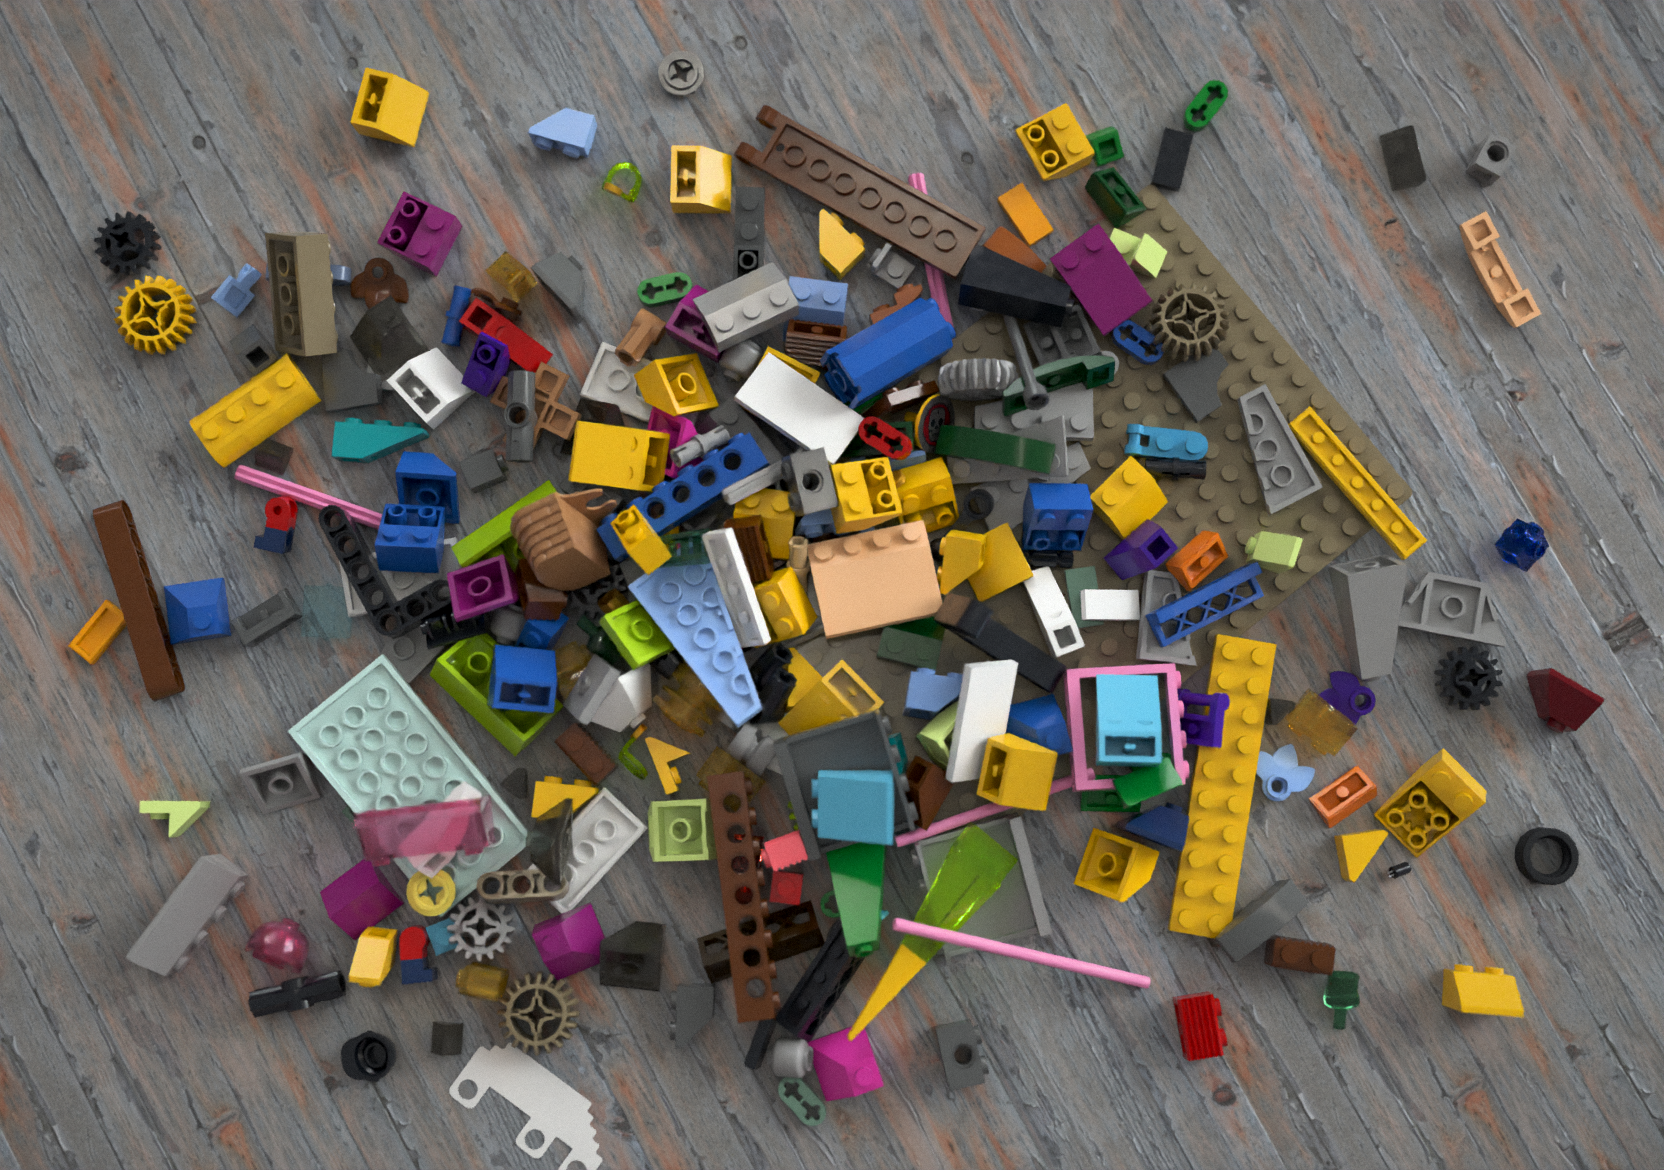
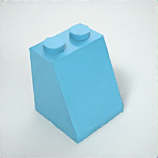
(854, 805)

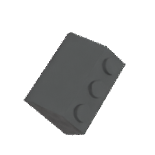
(737, 421)

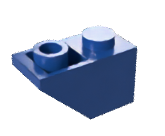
(542, 633)

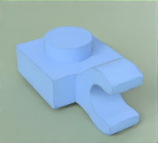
(234, 293)

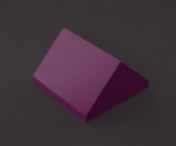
(360, 899)

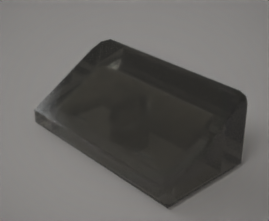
(1402, 158)

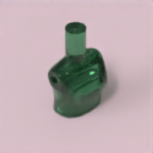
(599, 641)
(1342, 995)

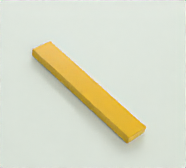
(1356, 484)

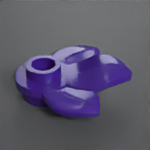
(1343, 694)

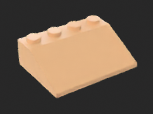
(874, 579)

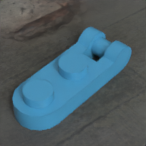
(1165, 443)

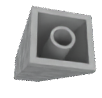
(1369, 610)

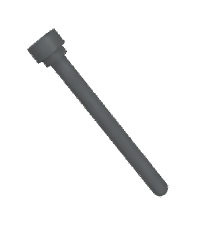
(1034, 393)

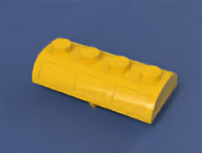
(254, 411)

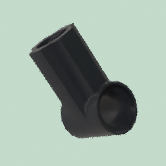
(774, 657)
(774, 696)

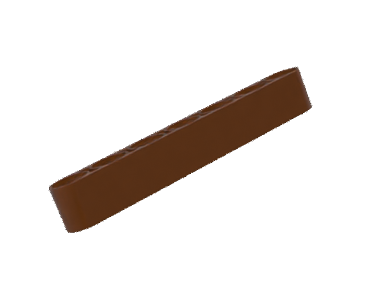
(138, 600)

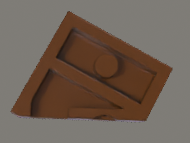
(899, 400)

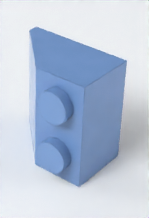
(818, 301)

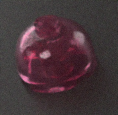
(279, 945)

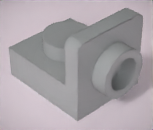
(890, 267)

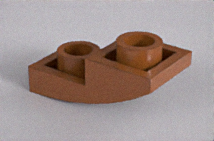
(1010, 246)
(904, 296)

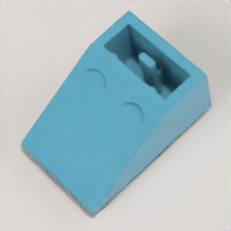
(1128, 721)

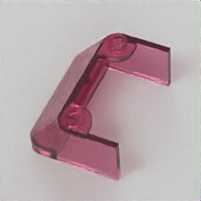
(425, 829)

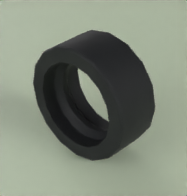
(1569, 860)

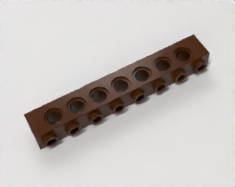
(748, 1006)

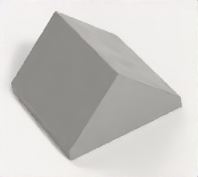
(282, 782)

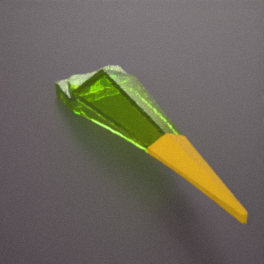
(962, 886)

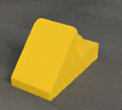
(662, 755)

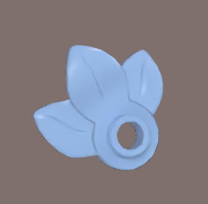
(1284, 769)

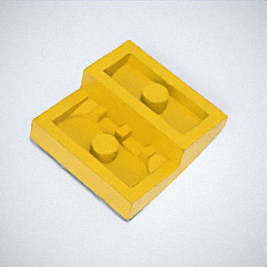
(1002, 566)

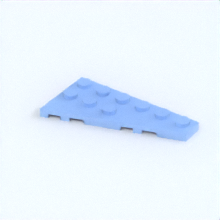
(696, 622)

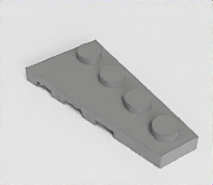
(1070, 401)
(1277, 456)
(978, 471)
(1010, 494)

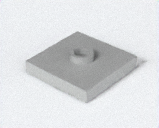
(591, 689)

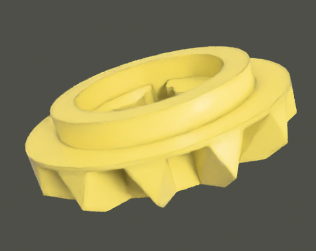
(424, 904)

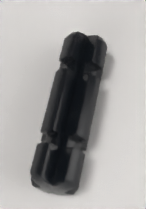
(1044, 558)

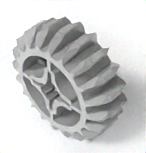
(976, 379)

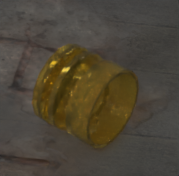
(688, 701)

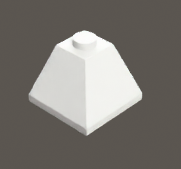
(626, 701)

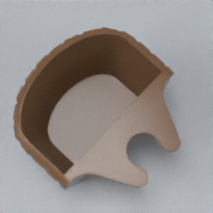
(562, 539)

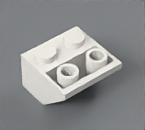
(431, 386)

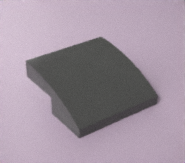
(1058, 343)

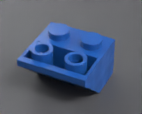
(1056, 516)
(411, 538)
(523, 679)

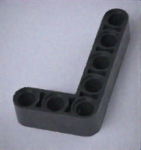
(376, 581)
(974, 625)

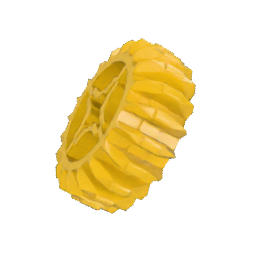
(133, 322)

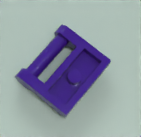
(1203, 729)

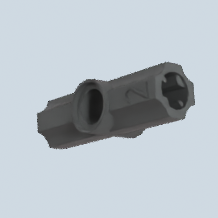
(520, 397)

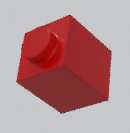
(786, 887)

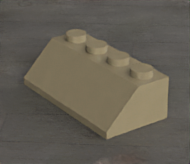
(301, 293)

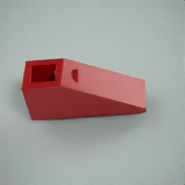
(522, 348)

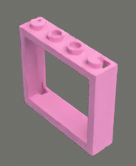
(1075, 719)

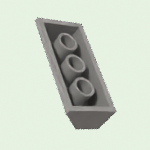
(188, 915)

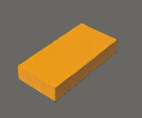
(1025, 214)
(99, 632)

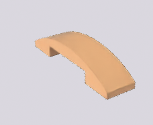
(1495, 272)

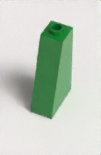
(859, 890)

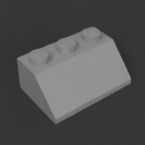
(747, 306)

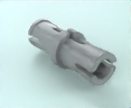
(699, 445)

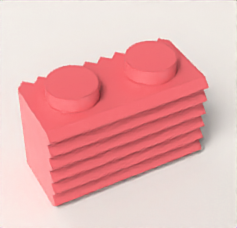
(784, 851)

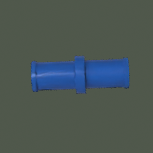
(458, 307)

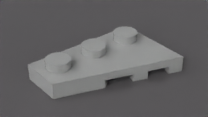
(1159, 590)
(410, 654)

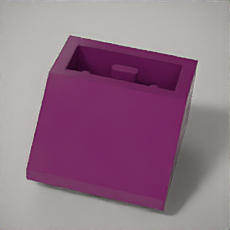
(420, 233)
(688, 327)

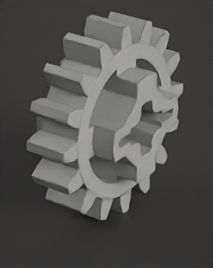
(493, 929)

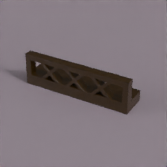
(787, 941)

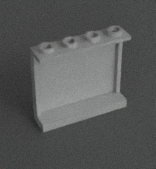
(1014, 908)

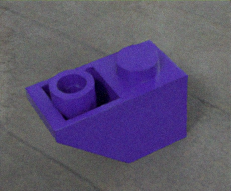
(486, 365)
(1141, 551)

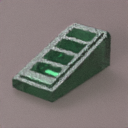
(686, 558)

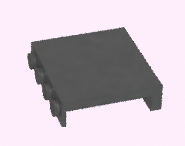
(842, 745)

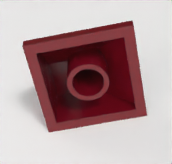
(1561, 700)

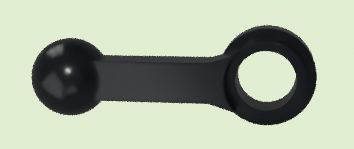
(965, 519)

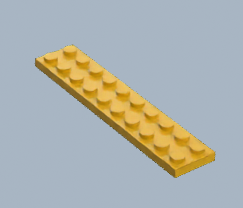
(1222, 790)

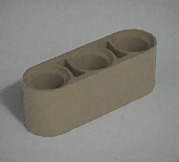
(508, 882)

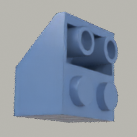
(930, 693)

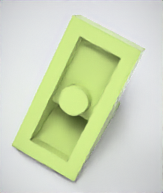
(1140, 254)
(181, 814)

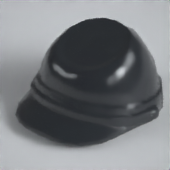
(368, 1056)

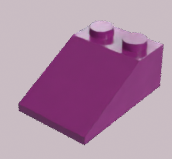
(1100, 279)

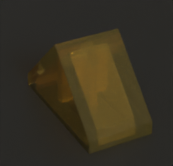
(511, 276)

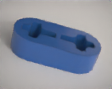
(1133, 348)

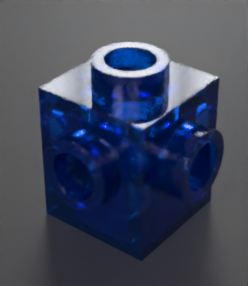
(1522, 544)

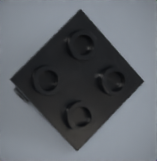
(445, 629)

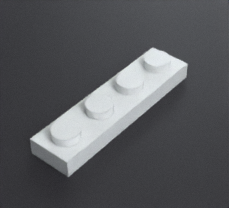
(736, 587)

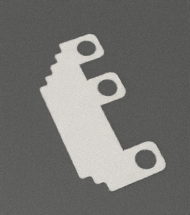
(540, 1094)

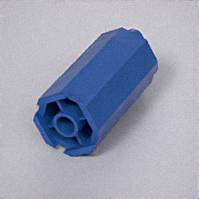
(887, 352)

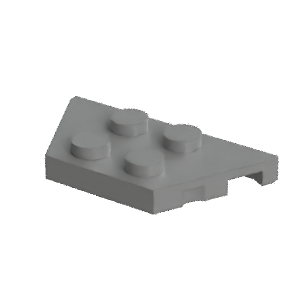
(1452, 609)

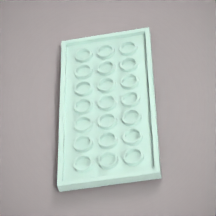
(392, 752)

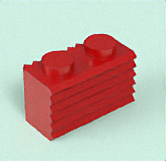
(1199, 1025)

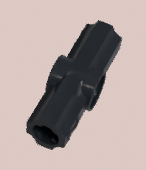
(297, 993)

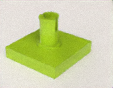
(635, 634)

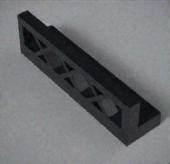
(819, 987)

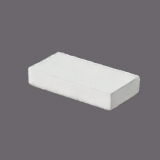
(1110, 605)

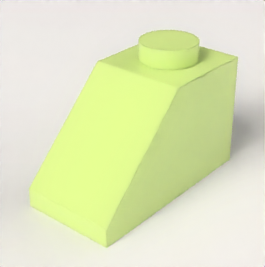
(1273, 551)

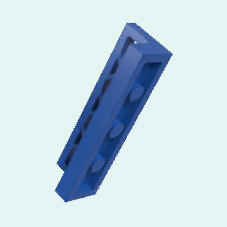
(1205, 594)

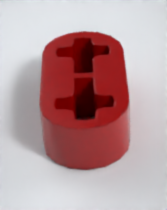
(888, 432)

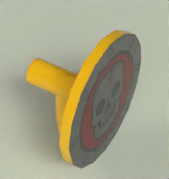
(933, 413)

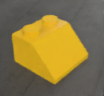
(1128, 498)
(776, 516)
(1481, 992)

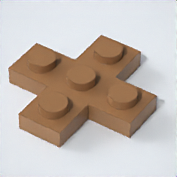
(550, 413)

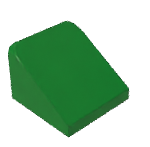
(1106, 145)

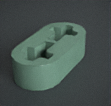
(797, 1105)

